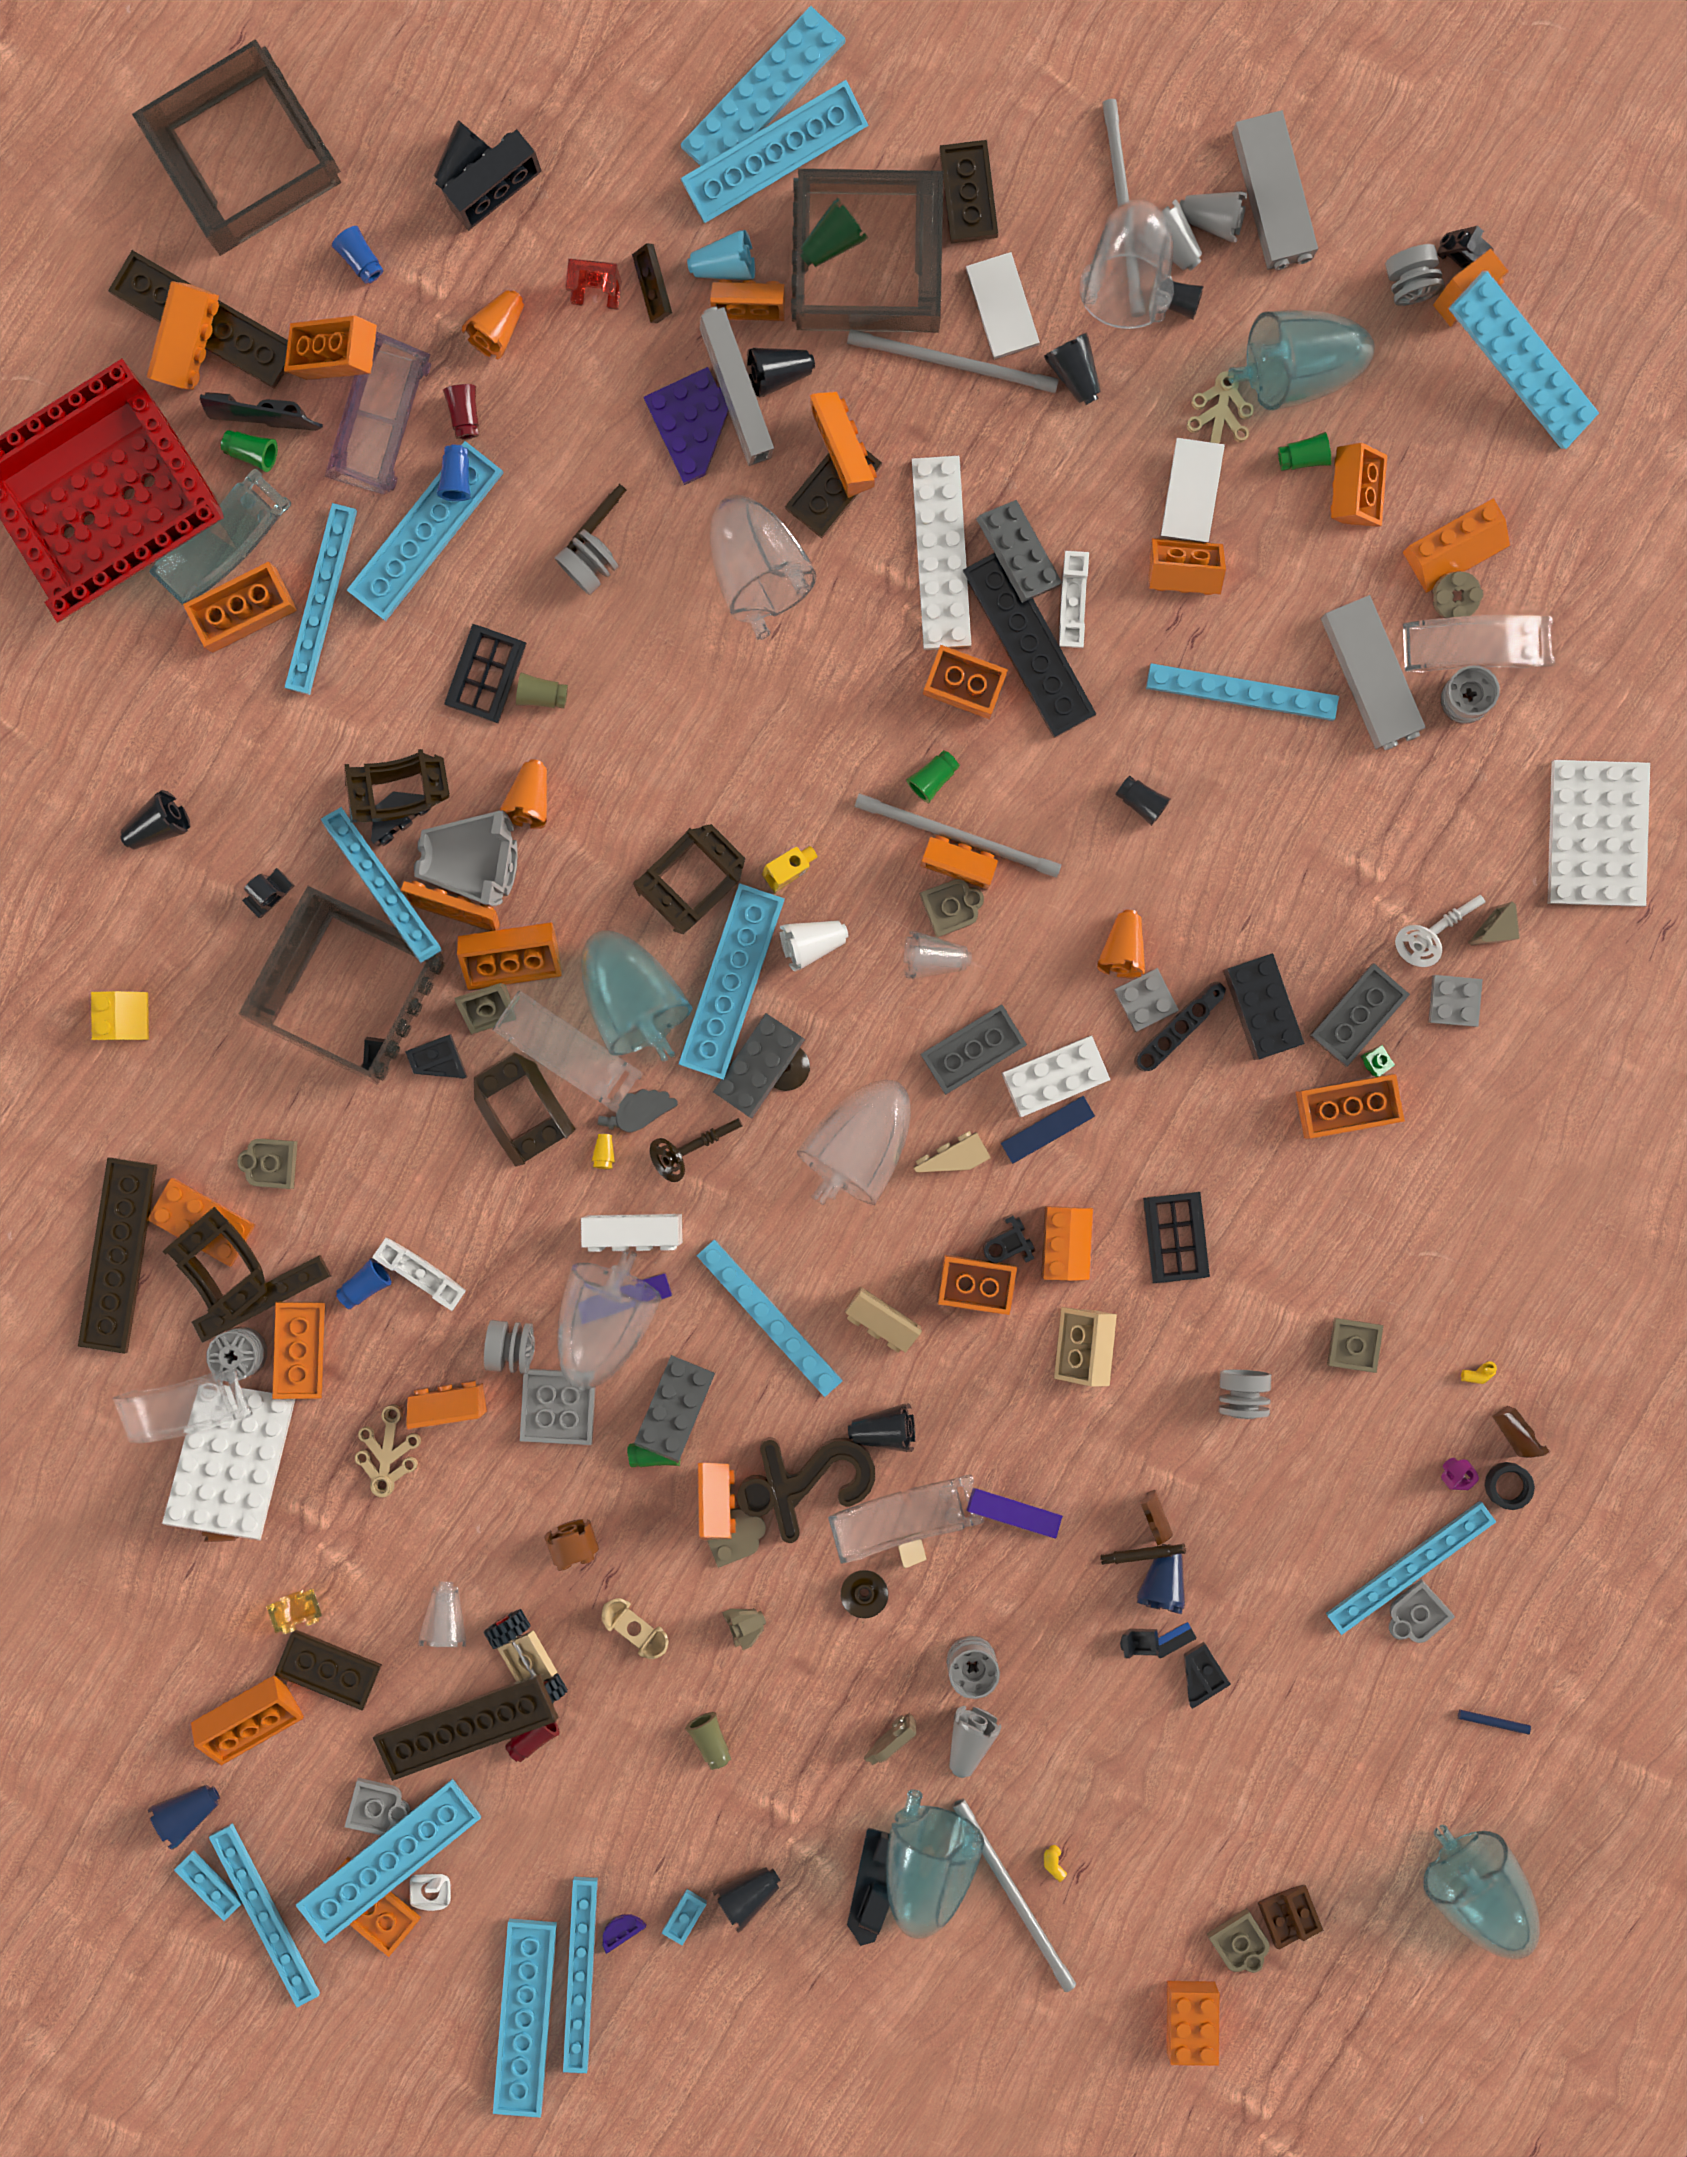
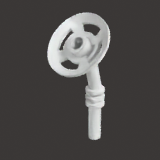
(1424, 936)

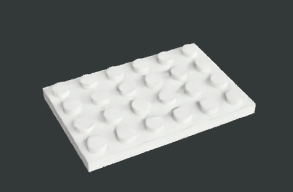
(1598, 833)
(231, 1470)

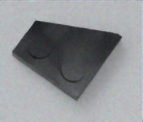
(437, 1059)
(1203, 1675)

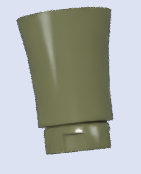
(540, 692)
(709, 1740)

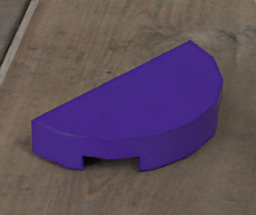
(620, 1930)

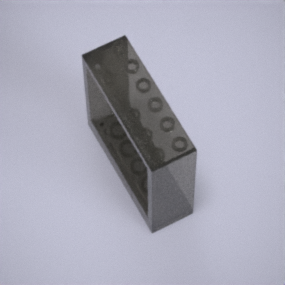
(199, 94)
(928, 249)
(294, 953)

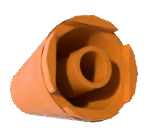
(494, 324)
(528, 796)
(1124, 947)

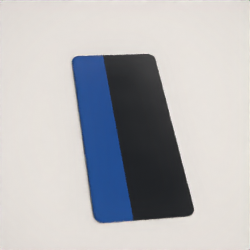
(1175, 1639)

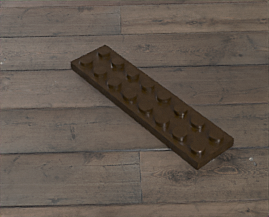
(233, 334)
(117, 1255)
(466, 1727)

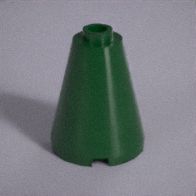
(832, 235)

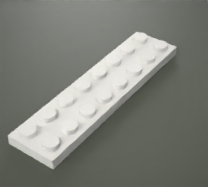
(941, 552)

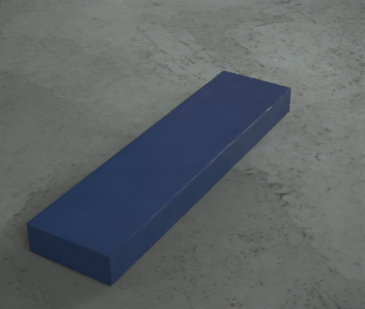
(1047, 1129)

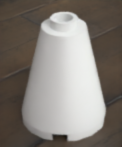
(811, 941)

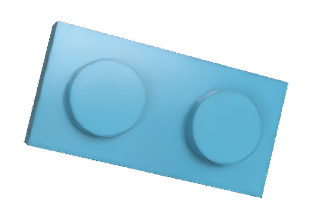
(684, 1917)

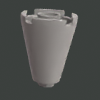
(1216, 213)
(1185, 247)
(971, 1739)

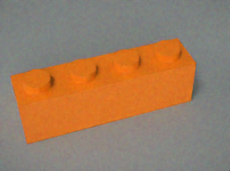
(183, 335)
(841, 442)
(1459, 544)
(509, 956)
(246, 1720)

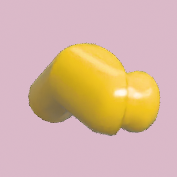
(1481, 1375)
(1051, 1863)

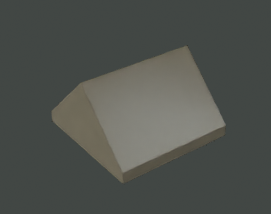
(1499, 926)
(483, 1007)

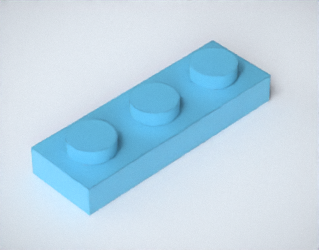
(208, 1885)

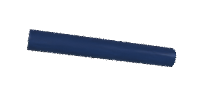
(1494, 1722)

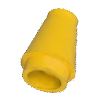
(603, 1152)

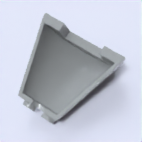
(470, 857)

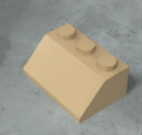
(883, 1321)
(1085, 1346)

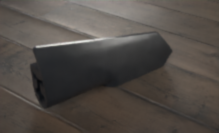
(269, 412)
(870, 1892)

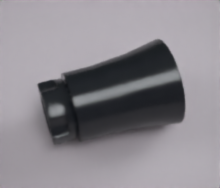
(1186, 299)
(1143, 799)

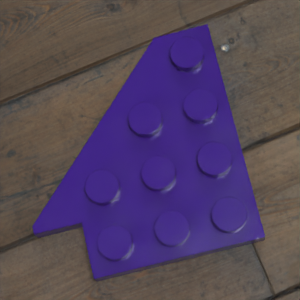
(689, 421)

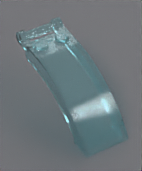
(222, 547)

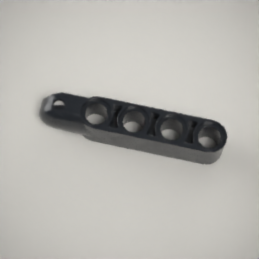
(1206, 1000)

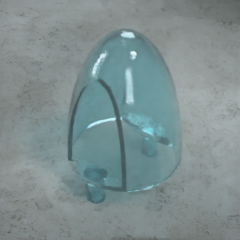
(1302, 356)
(630, 995)
(929, 1865)
(1484, 1893)

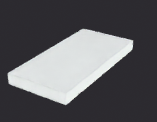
(1002, 305)
(1192, 490)

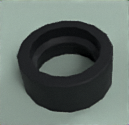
(1524, 1497)

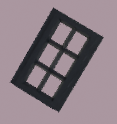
(464, 666)
(1154, 1237)

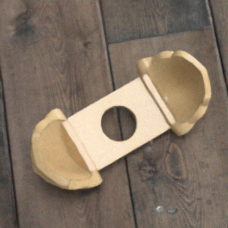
(650, 1641)

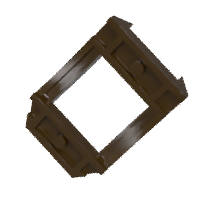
(360, 781)
(667, 901)
(536, 1138)
(192, 1241)

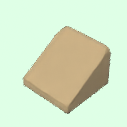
(912, 1553)

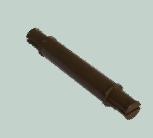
(599, 514)
(1143, 1554)

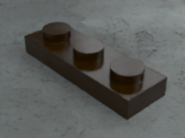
(651, 283)

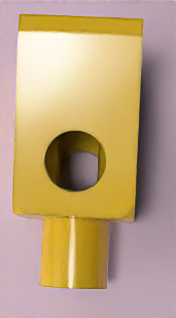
(780, 871)

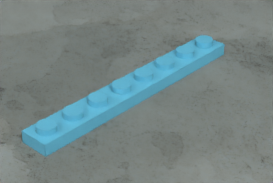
(320, 598)
(1242, 692)
(381, 885)
(769, 1318)
(1410, 1567)
(264, 1915)
(580, 1975)

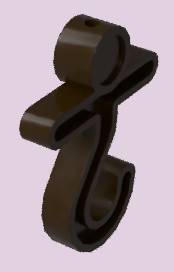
(785, 1490)

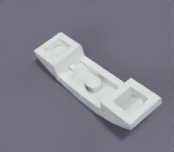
(1073, 599)
(420, 1273)

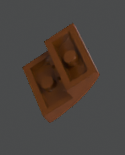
(1290, 1916)

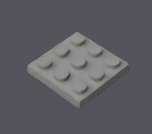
(555, 1409)

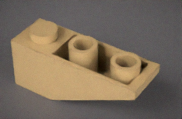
(961, 1156)

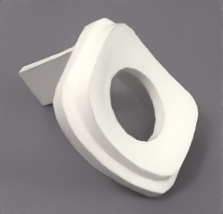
(437, 1883)

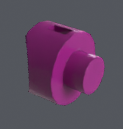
(1455, 1477)

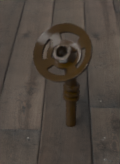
(675, 1155)

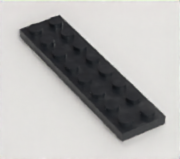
(1030, 648)

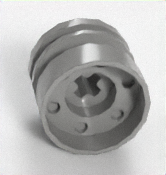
(1415, 274)
(586, 561)
(1475, 682)
(246, 1344)
(508, 1346)
(1245, 1393)
(972, 1680)

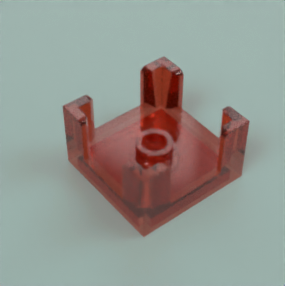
(593, 275)

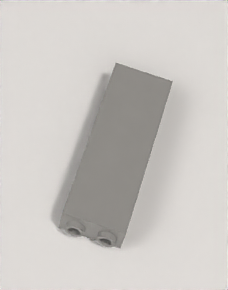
(1275, 190)
(735, 386)
(1373, 673)

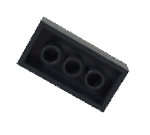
(492, 179)
(1263, 1007)

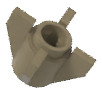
(745, 1626)

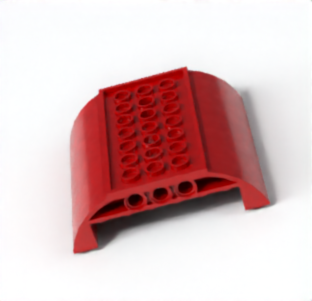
(80, 462)

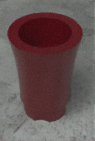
(463, 410)
(527, 1743)

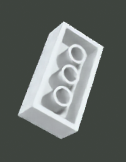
(1055, 1076)
(631, 1230)

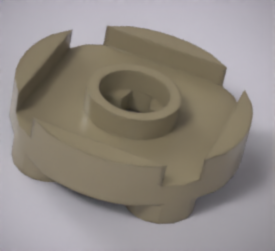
(1461, 582)

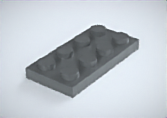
(1019, 550)
(1359, 1014)
(973, 1049)
(759, 1065)
(674, 1408)

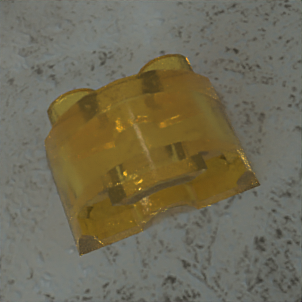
(293, 1610)

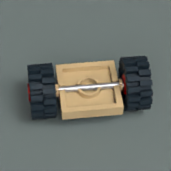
(524, 1653)

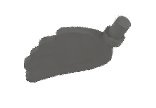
(639, 1110)

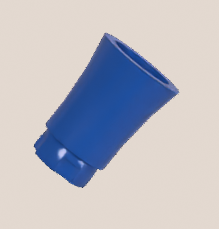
(357, 254)
(454, 474)
(363, 1284)

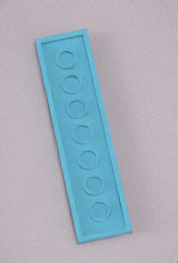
(766, 87)
(774, 151)
(1523, 360)
(420, 539)
(731, 981)
(388, 1861)
(524, 2018)

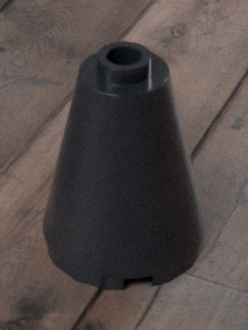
(461, 150)
(777, 368)
(1076, 368)
(155, 822)
(885, 1429)
(747, 1895)

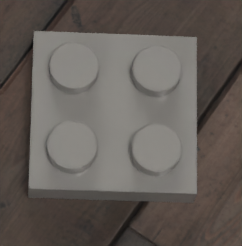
(1146, 1000)
(1455, 1000)

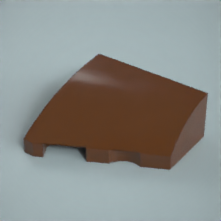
(1519, 1433)
(1156, 1518)

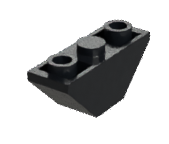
(383, 831)

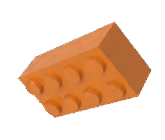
(330, 348)
(240, 607)
(1350, 1106)

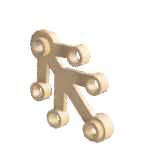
(1221, 410)
(386, 1455)

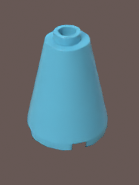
(724, 258)

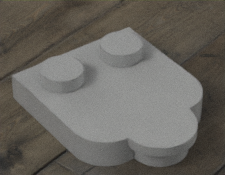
(1418, 1614)
(375, 1807)

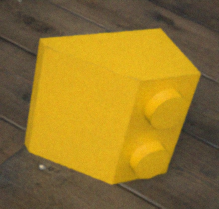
(119, 1016)

